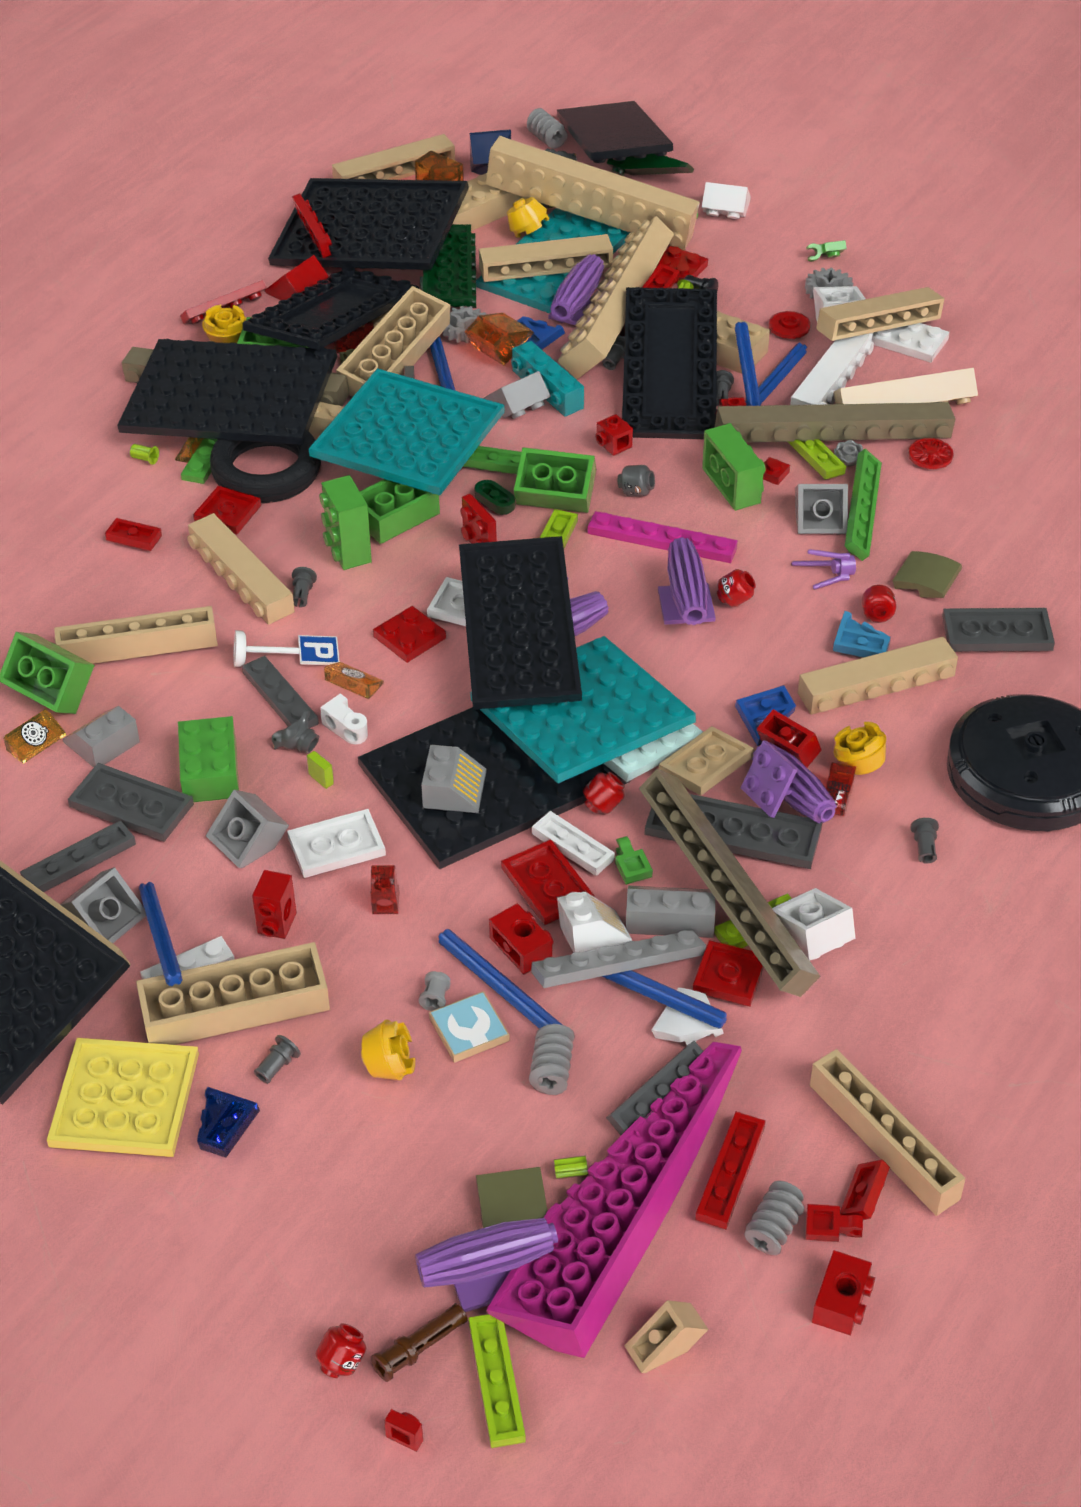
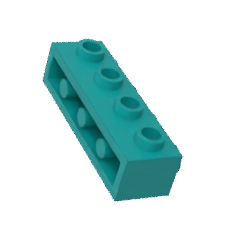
(564, 389)

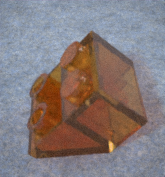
(438, 167)
(497, 335)

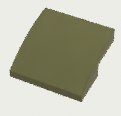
(927, 573)
(511, 1196)

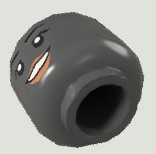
(636, 480)

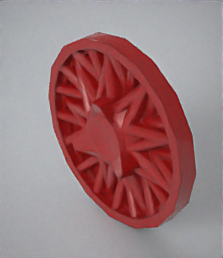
(789, 324)
(930, 453)

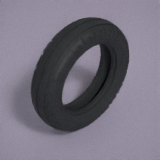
(267, 487)

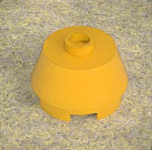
(526, 216)
(223, 324)
(861, 747)
(387, 1051)

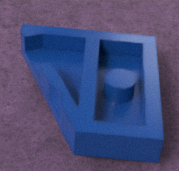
(543, 334)
(758, 706)

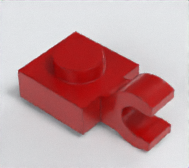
(826, 1223)

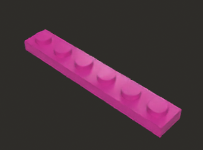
(660, 536)

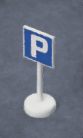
(312, 649)

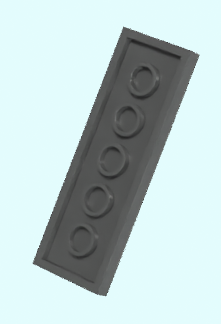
(753, 832)

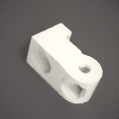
(343, 721)

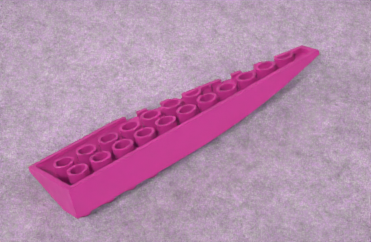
(614, 1214)

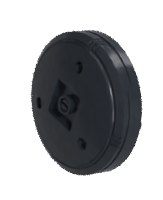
(1019, 761)

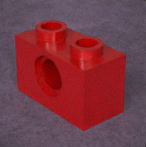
(790, 737)
(274, 904)
(520, 937)
(837, 1310)

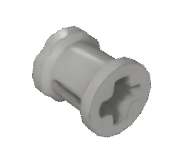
(436, 985)

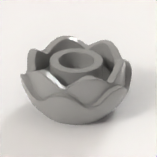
(848, 452)

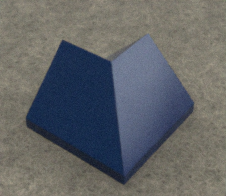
(480, 148)

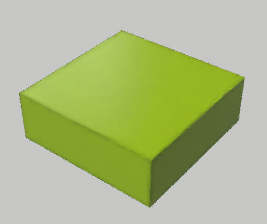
(320, 769)

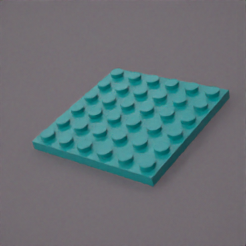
(407, 431)
(617, 714)

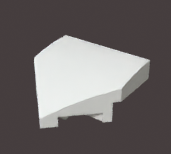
(681, 1027)

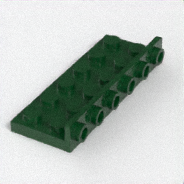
(454, 269)

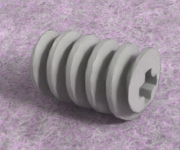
(546, 128)
(551, 1059)
(775, 1217)

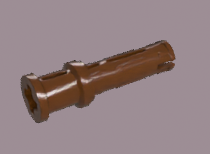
(406, 1349)

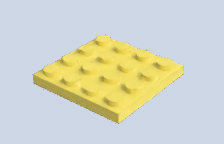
(123, 1097)

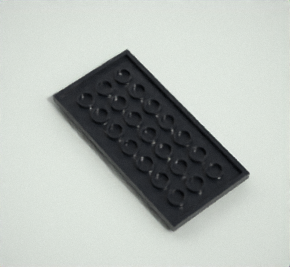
(519, 623)

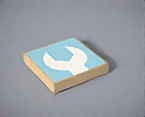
(469, 1026)

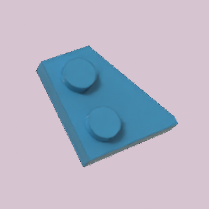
(859, 639)

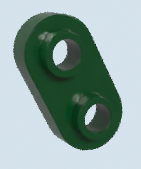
(495, 497)

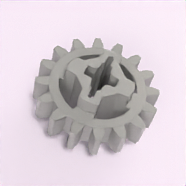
(827, 278)
(460, 321)

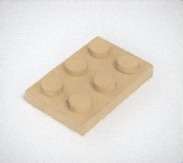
(707, 760)

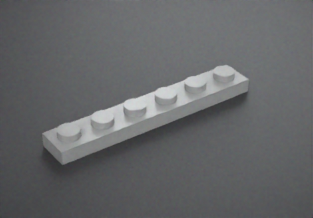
(617, 958)

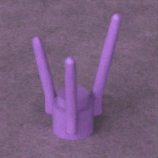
(842, 565)

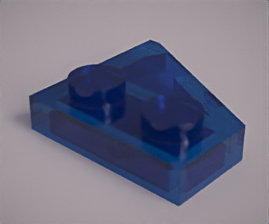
(224, 1121)

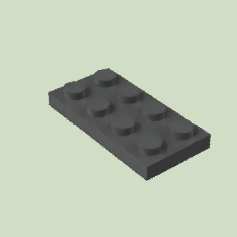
(998, 629)
(133, 800)

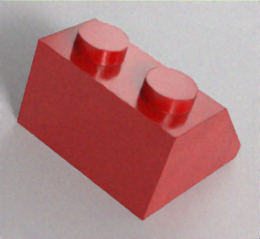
(297, 279)

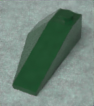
(649, 165)

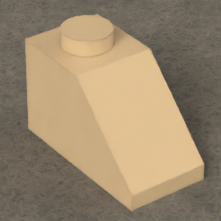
(666, 1335)

